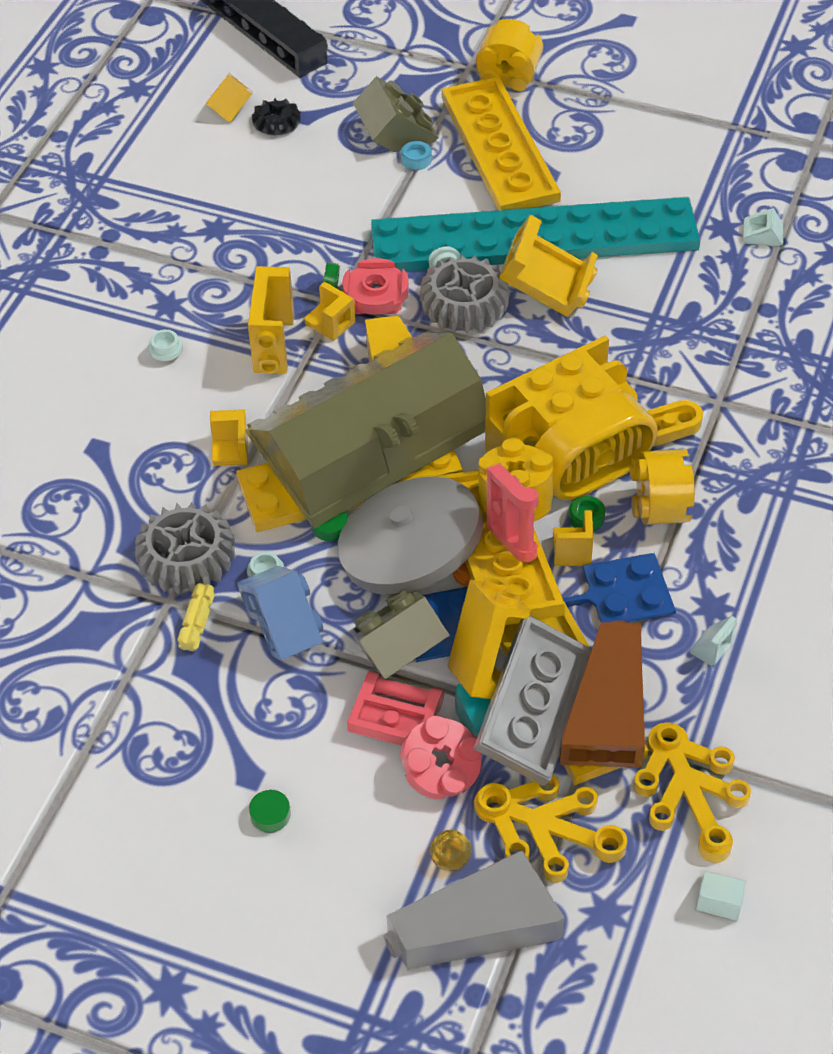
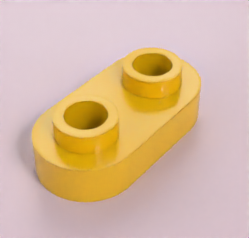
(670, 419)

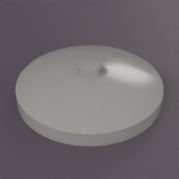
(410, 535)

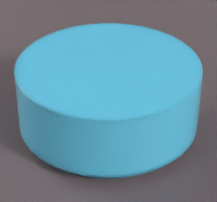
(416, 155)

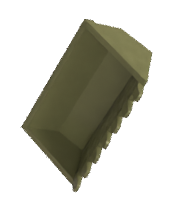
(373, 425)

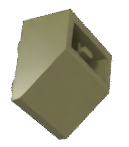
(393, 115)
(398, 632)

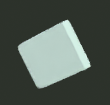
(763, 229)
(715, 641)
(721, 895)

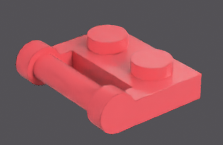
(511, 513)
(388, 718)

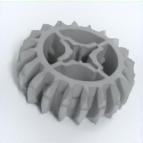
(464, 294)
(189, 558)

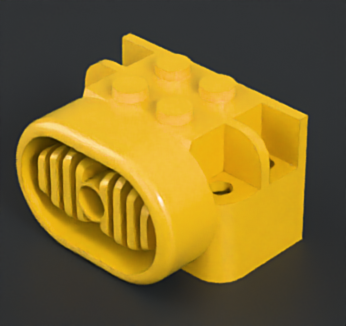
(576, 413)

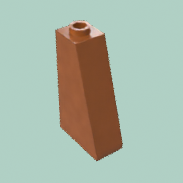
(609, 704)

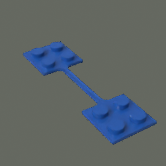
(618, 588)

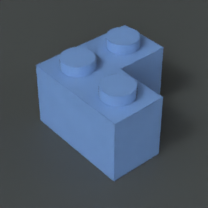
(281, 607)

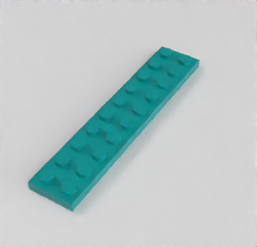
(577, 229)

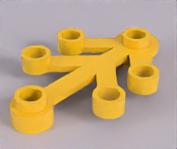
(690, 782)
(545, 821)

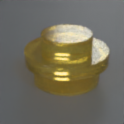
(450, 850)

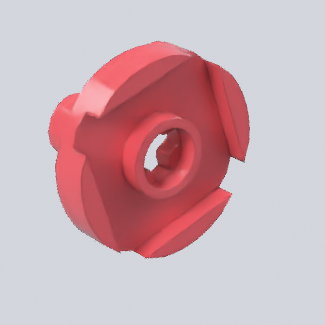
(369, 300)
(420, 765)

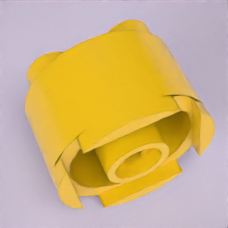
(510, 53)
(528, 464)
(662, 486)

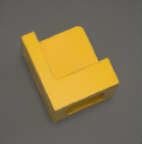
(229, 97)
(333, 314)
(229, 437)
(574, 545)

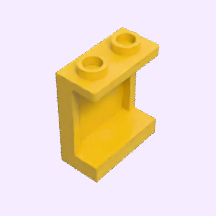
(547, 270)
(269, 312)
(480, 634)

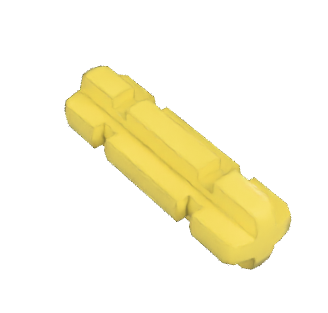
(196, 617)

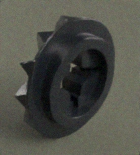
(269, 123)

